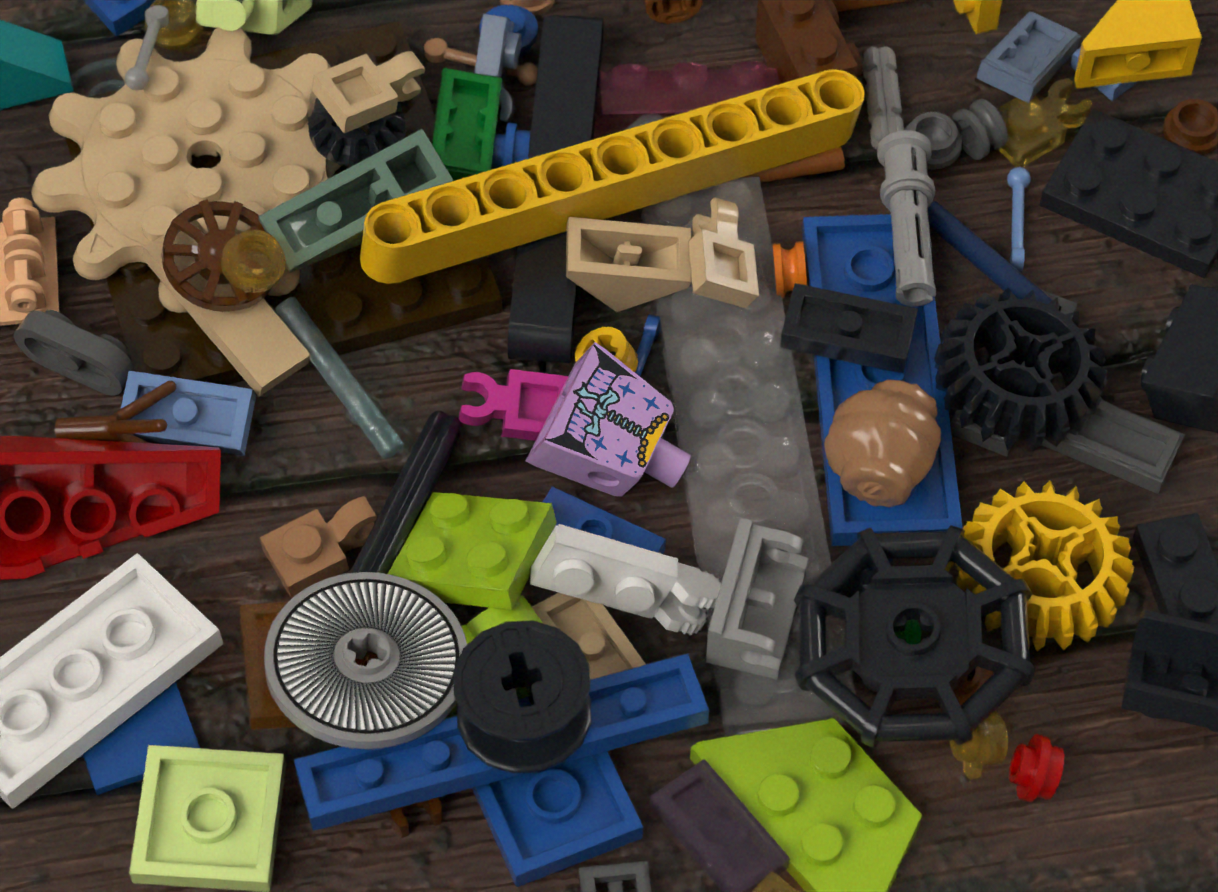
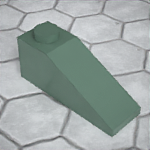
(334, 212)

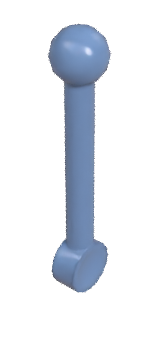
(1018, 180)

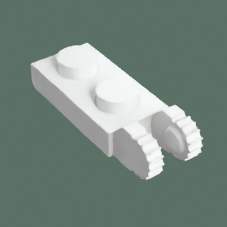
(625, 578)

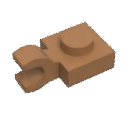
(314, 550)

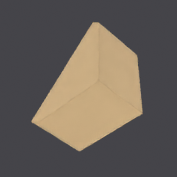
(627, 260)

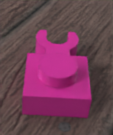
(521, 403)

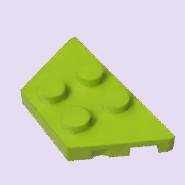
(819, 803)

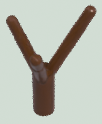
(118, 425)

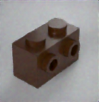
(803, 38)

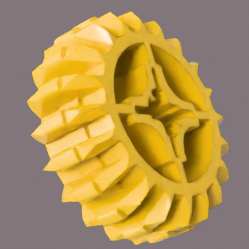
(1048, 543)

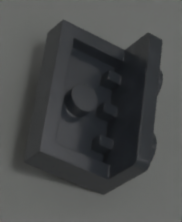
(1173, 670)

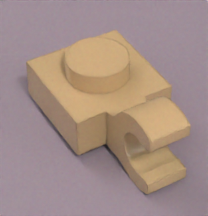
(363, 92)
(719, 261)

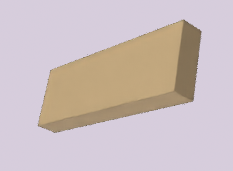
(249, 338)

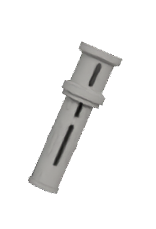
(907, 196)

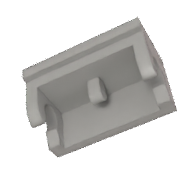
(756, 600)

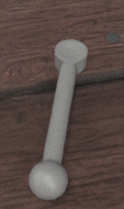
(156, 18)

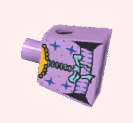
(608, 428)

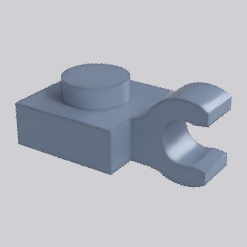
(496, 53)

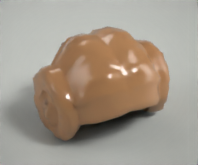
(884, 442)

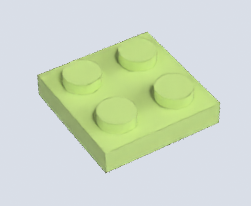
(208, 818)

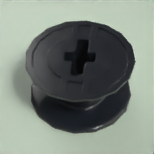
(557, 688)

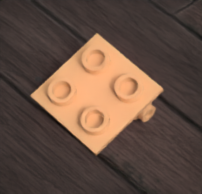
(27, 262)

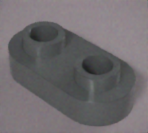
(74, 352)

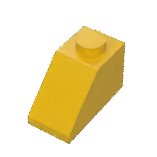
(1139, 43)

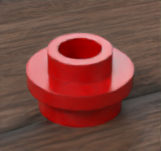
(1036, 768)

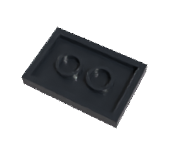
(1139, 192)

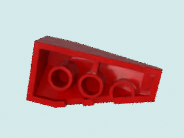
(90, 494)

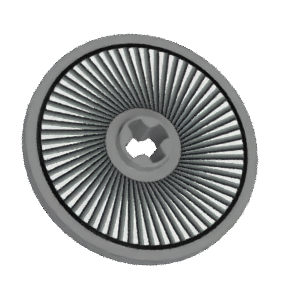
(375, 705)

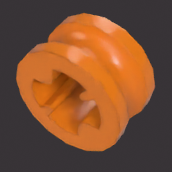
(789, 267)

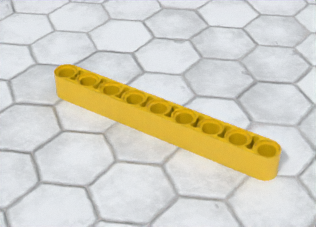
(608, 176)

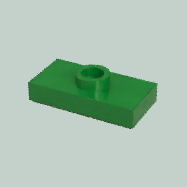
(466, 122)

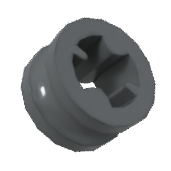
(980, 129)

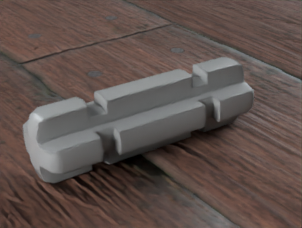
(882, 93)

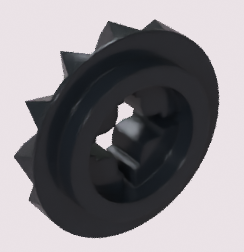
(354, 145)

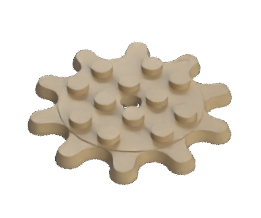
(141, 144)

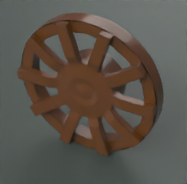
(208, 254)

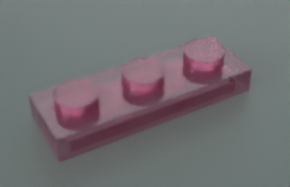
(679, 90)

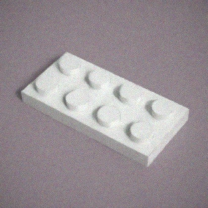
(93, 672)

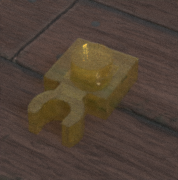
(1040, 125)

